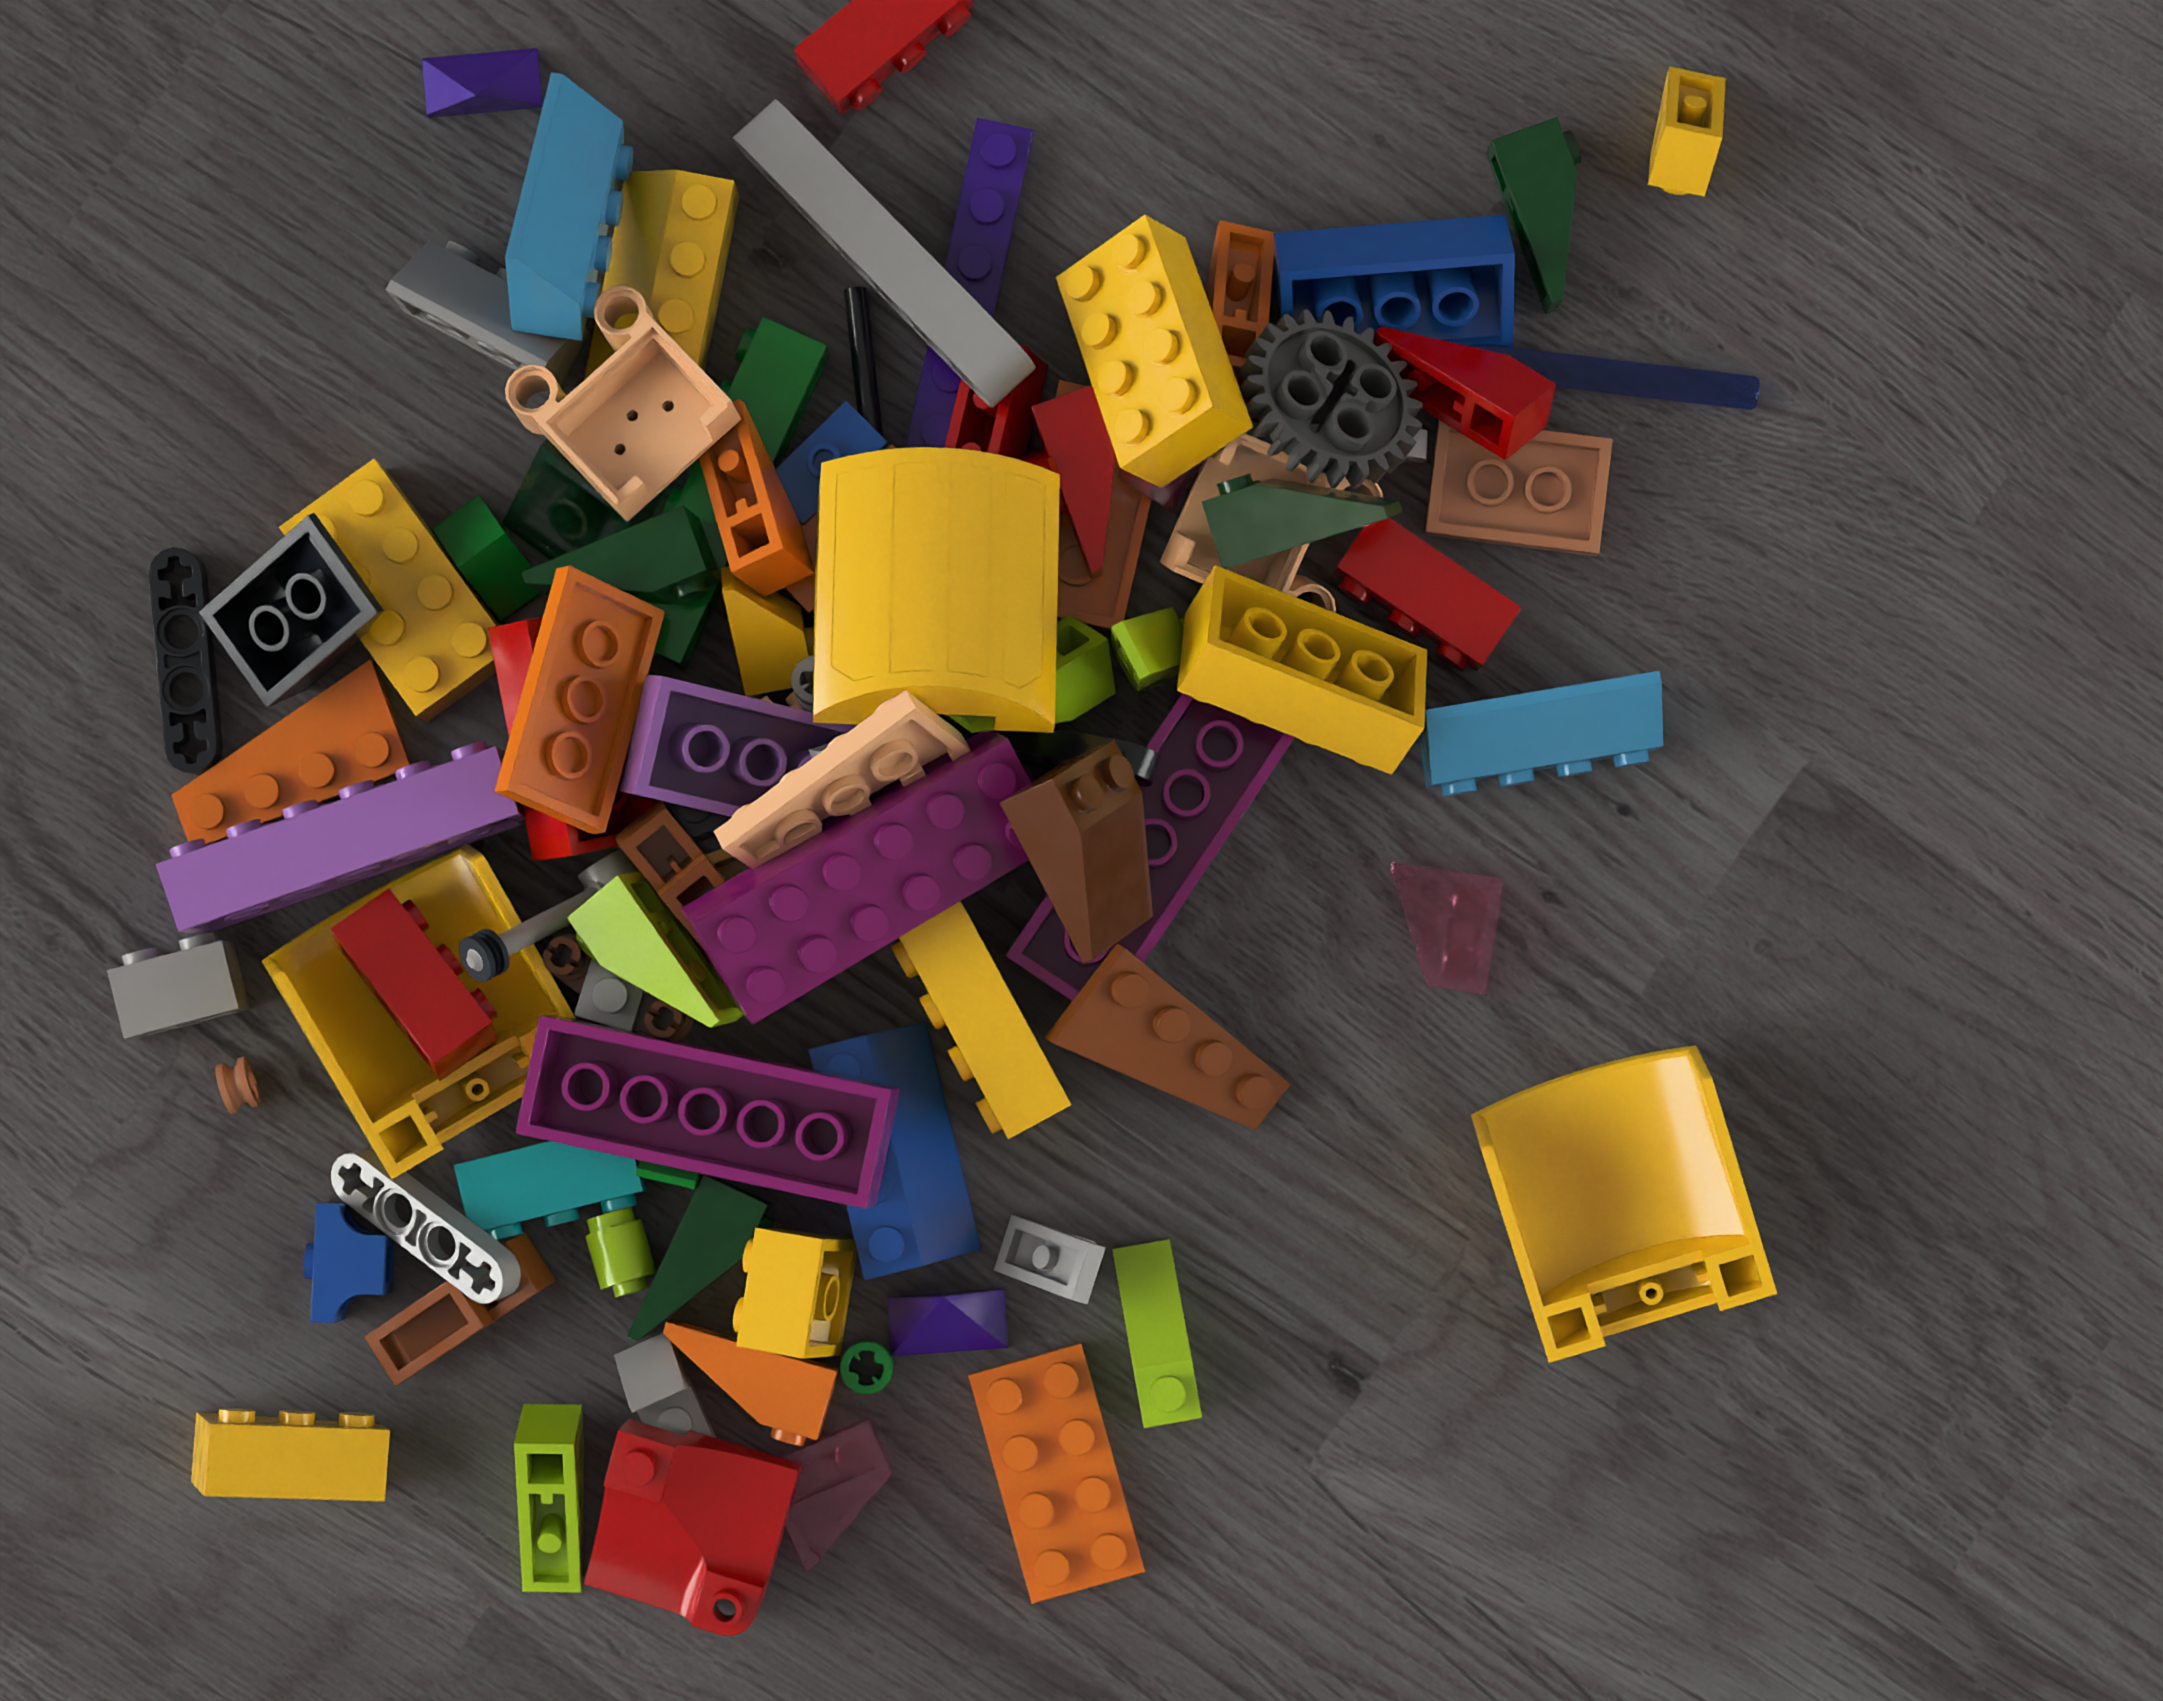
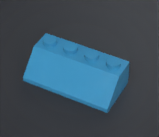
(566, 213)
(1542, 731)

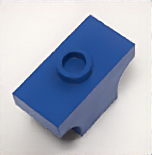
(839, 436)
(345, 1262)

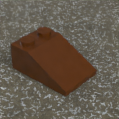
(1088, 846)

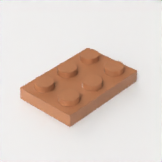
(1538, 498)

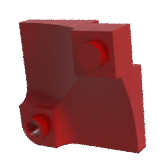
(691, 1524)

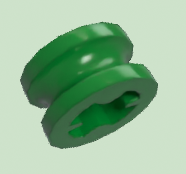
(852, 1377)

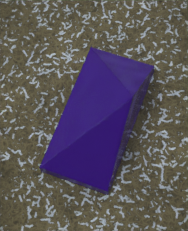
(482, 82)
(947, 1322)

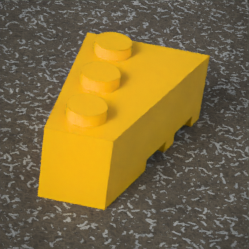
(290, 1456)

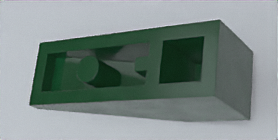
(1538, 189)
(1280, 515)
(653, 560)
(702, 1250)

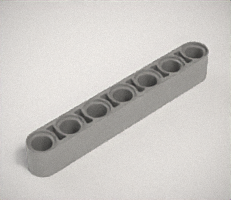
(884, 253)

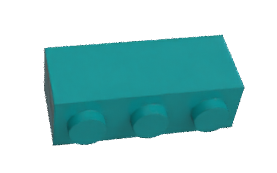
(544, 1182)

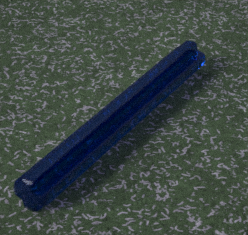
(1639, 378)

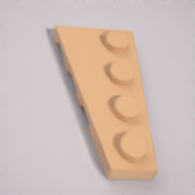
(841, 778)

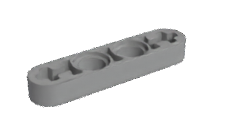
(421, 1234)

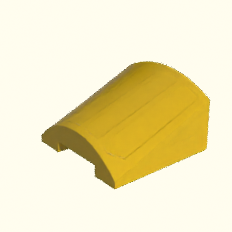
(936, 586)
(367, 1055)
(1622, 1198)

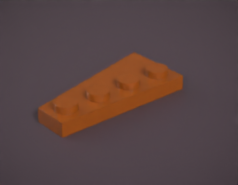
(1156, 1035)

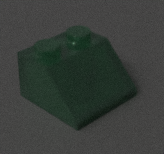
(561, 509)

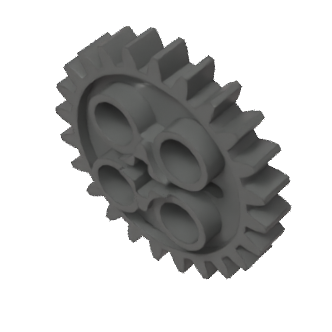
(1369, 420)

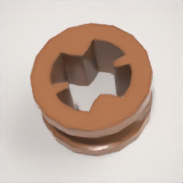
(238, 1085)

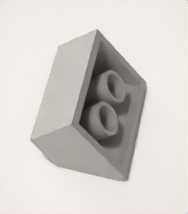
(474, 308)

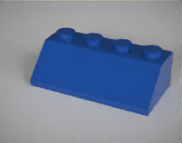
(1412, 277)
(922, 1195)

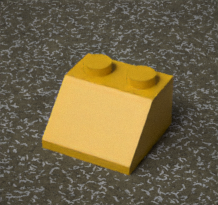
(795, 1293)

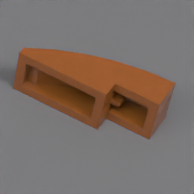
(669, 859)
(450, 1318)

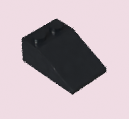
(293, 613)

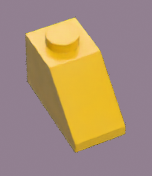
(1687, 132)
(766, 635)

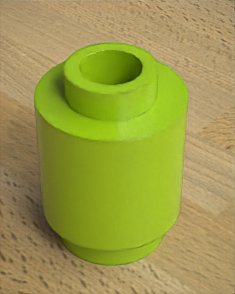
(620, 1252)

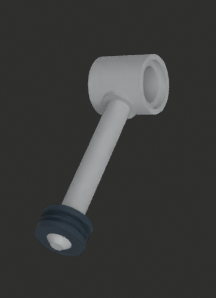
(488, 954)

